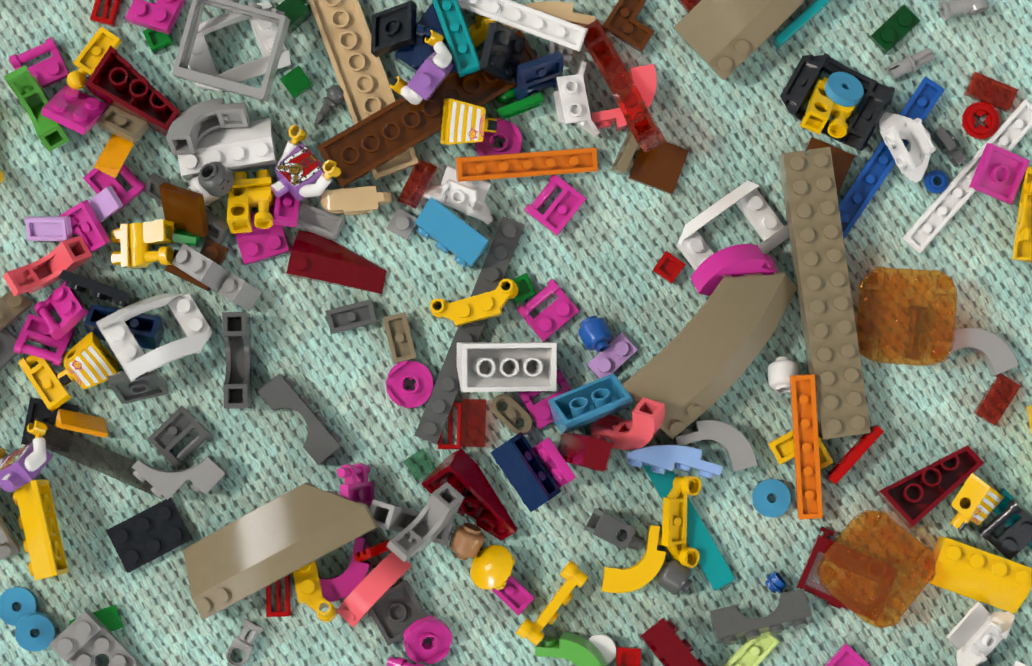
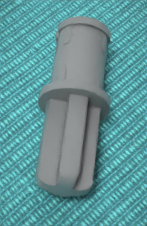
(910, 63)

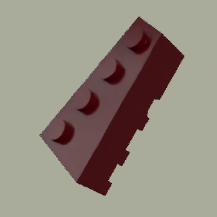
(127, 90)
(586, 451)
(925, 489)
(668, 646)

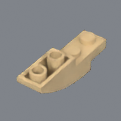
(561, 10)

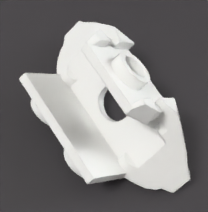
(572, 101)
(911, 162)
(463, 196)
(979, 634)

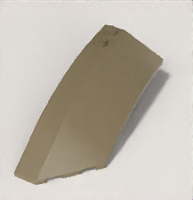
(731, 30)
(713, 347)
(271, 545)

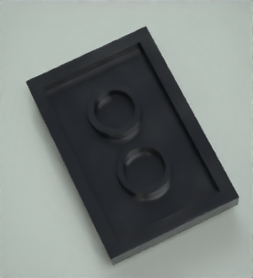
(98, 289)
(149, 535)

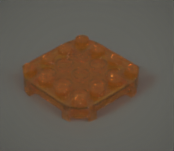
(906, 316)
(876, 568)

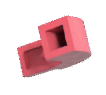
(646, 83)
(47, 270)
(633, 433)
(372, 588)

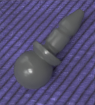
(334, 96)

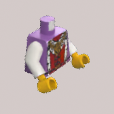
(429, 75)
(301, 171)
(25, 462)

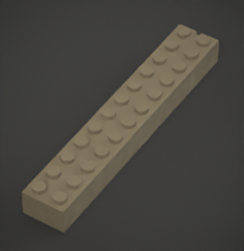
(824, 292)

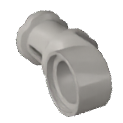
(955, 7)
(244, 644)

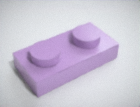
(613, 357)

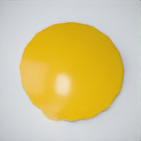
(492, 567)

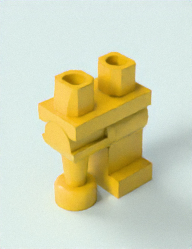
(819, 110)
(248, 194)
(136, 243)

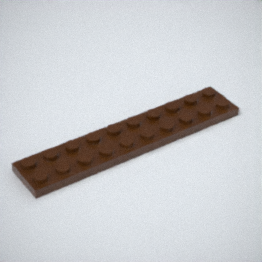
(406, 125)

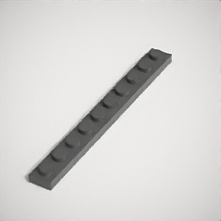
(448, 382)

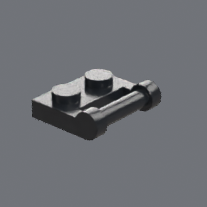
(1015, 536)

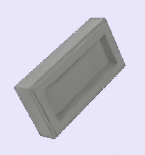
(319, 221)

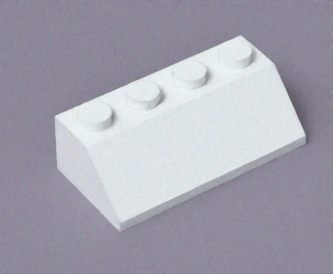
(234, 148)
(507, 366)

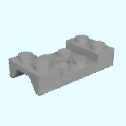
(87, 639)

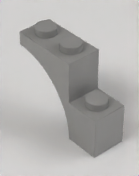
(216, 277)
(165, 483)

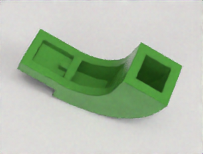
(34, 99)
(572, 648)

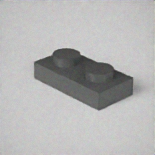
(351, 316)

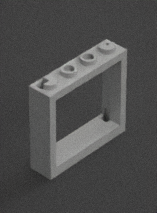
(189, 35)

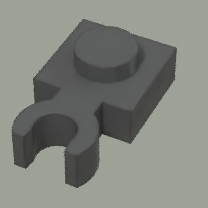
(945, 142)

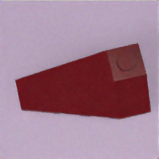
(330, 263)
(479, 497)

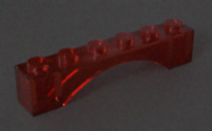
(623, 87)

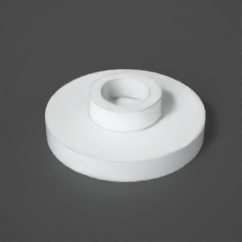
(605, 645)

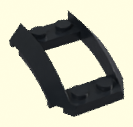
(866, 115)

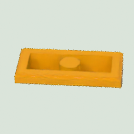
(114, 155)
(81, 423)

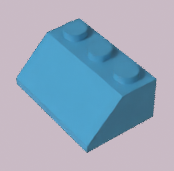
(451, 234)
(589, 403)

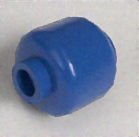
(595, 333)

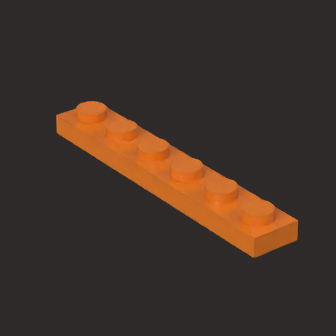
(526, 164)
(806, 446)

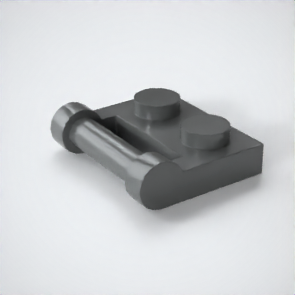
(174, 431)

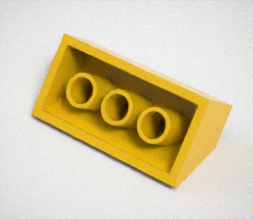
(40, 529)
(981, 575)

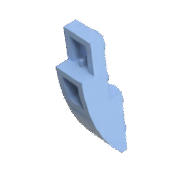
(663, 458)

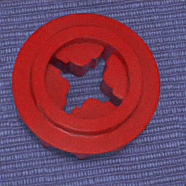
(991, 120)

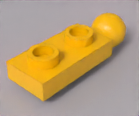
(91, 56)

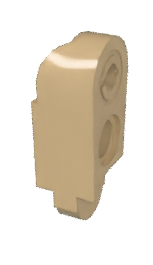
(354, 200)

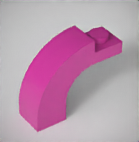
(731, 261)
(341, 586)

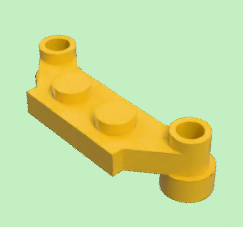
(475, 307)
(675, 520)
(573, 577)
(310, 592)

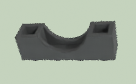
(237, 341)
(320, 442)
(732, 625)

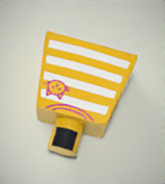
(464, 123)
(88, 363)
(974, 502)

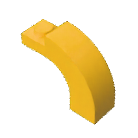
(634, 577)

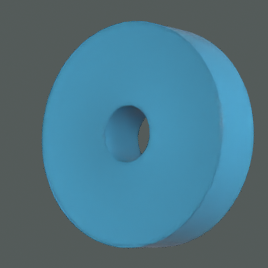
(844, 89)
(781, 502)
(10, 597)
(38, 641)

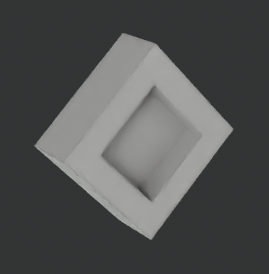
(402, 224)

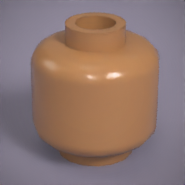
(466, 541)

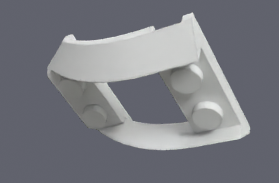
(265, 35)
(755, 210)
(129, 352)

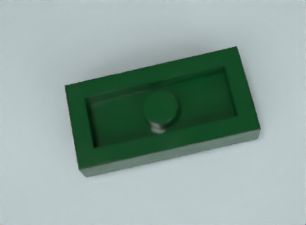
(894, 29)

